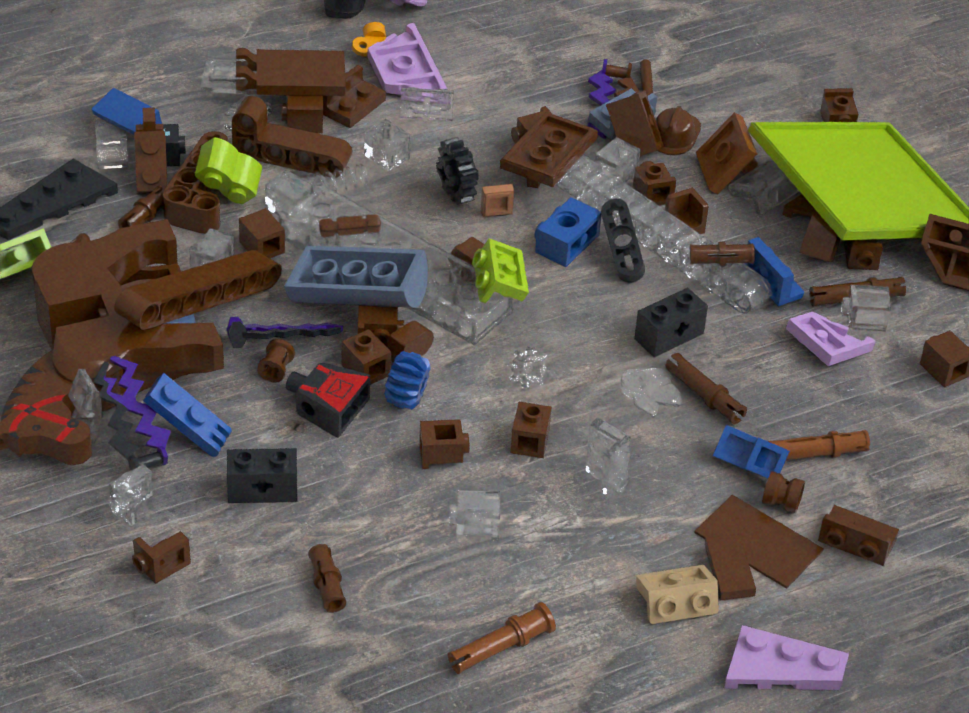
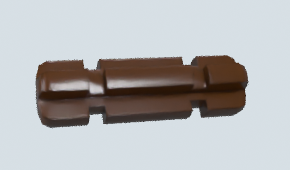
(350, 225)

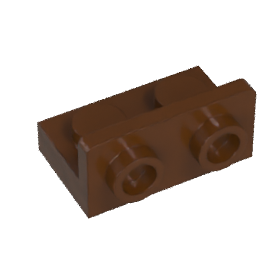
(358, 100)
(858, 535)

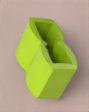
(228, 170)

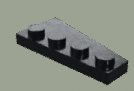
(53, 197)

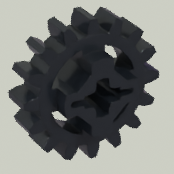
(457, 170)

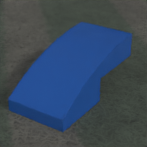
(750, 452)

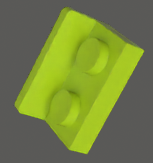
(500, 270)

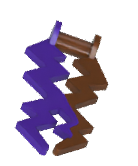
(602, 80)

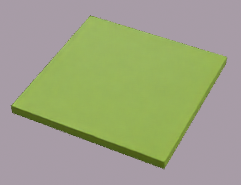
(860, 177)

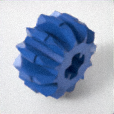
(407, 380)

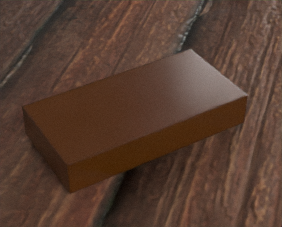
(730, 566)

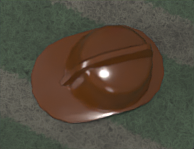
(677, 130)

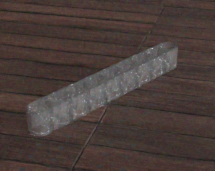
(666, 236)

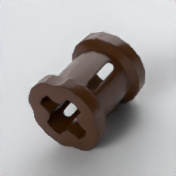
(275, 360)

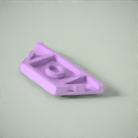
(404, 63)

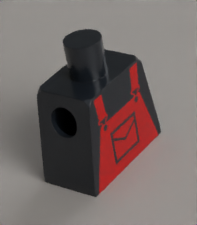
(330, 396)

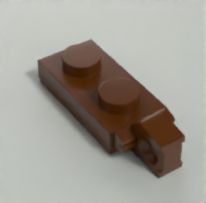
(150, 154)

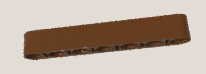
(197, 289)

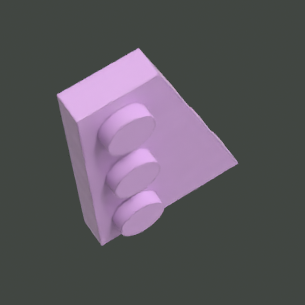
(780, 660)

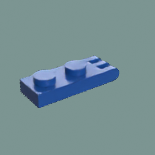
(187, 415)

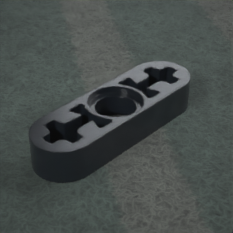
(631, 249)

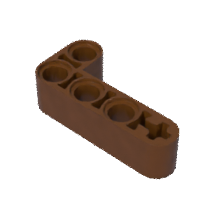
(283, 144)
(188, 200)

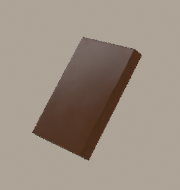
(549, 149)

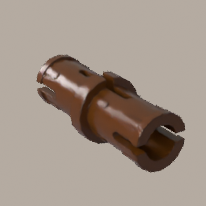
(143, 209)
(722, 253)
(327, 578)

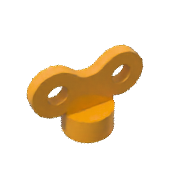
(372, 33)

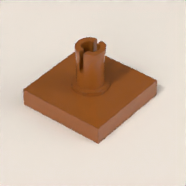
(727, 153)

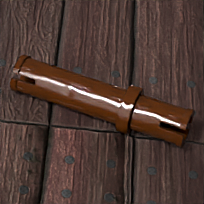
(835, 293)
(714, 395)

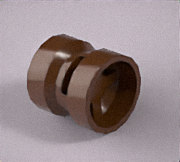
(785, 492)

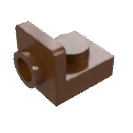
(863, 254)
(162, 559)

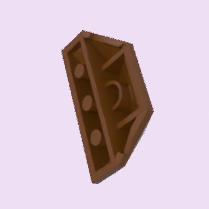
(948, 250)

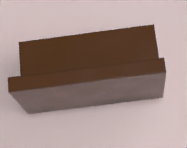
(635, 122)

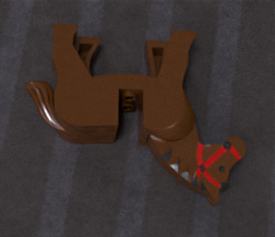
(76, 312)

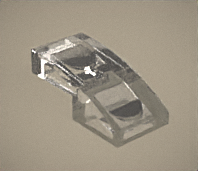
(110, 145)
(86, 402)

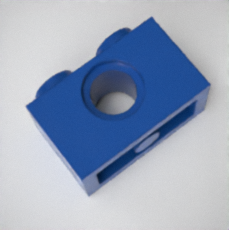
(567, 231)

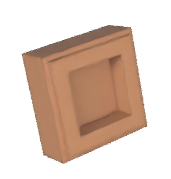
(497, 200)

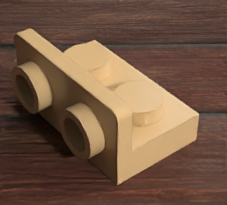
(679, 593)

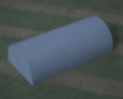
(359, 277)

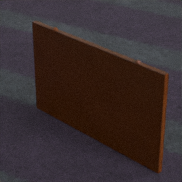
(767, 543)

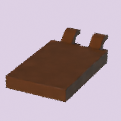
(291, 72)

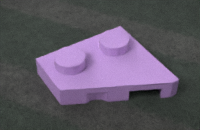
(827, 338)

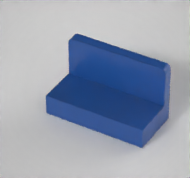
(122, 110)

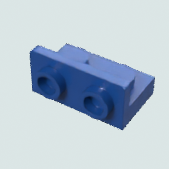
(776, 273)

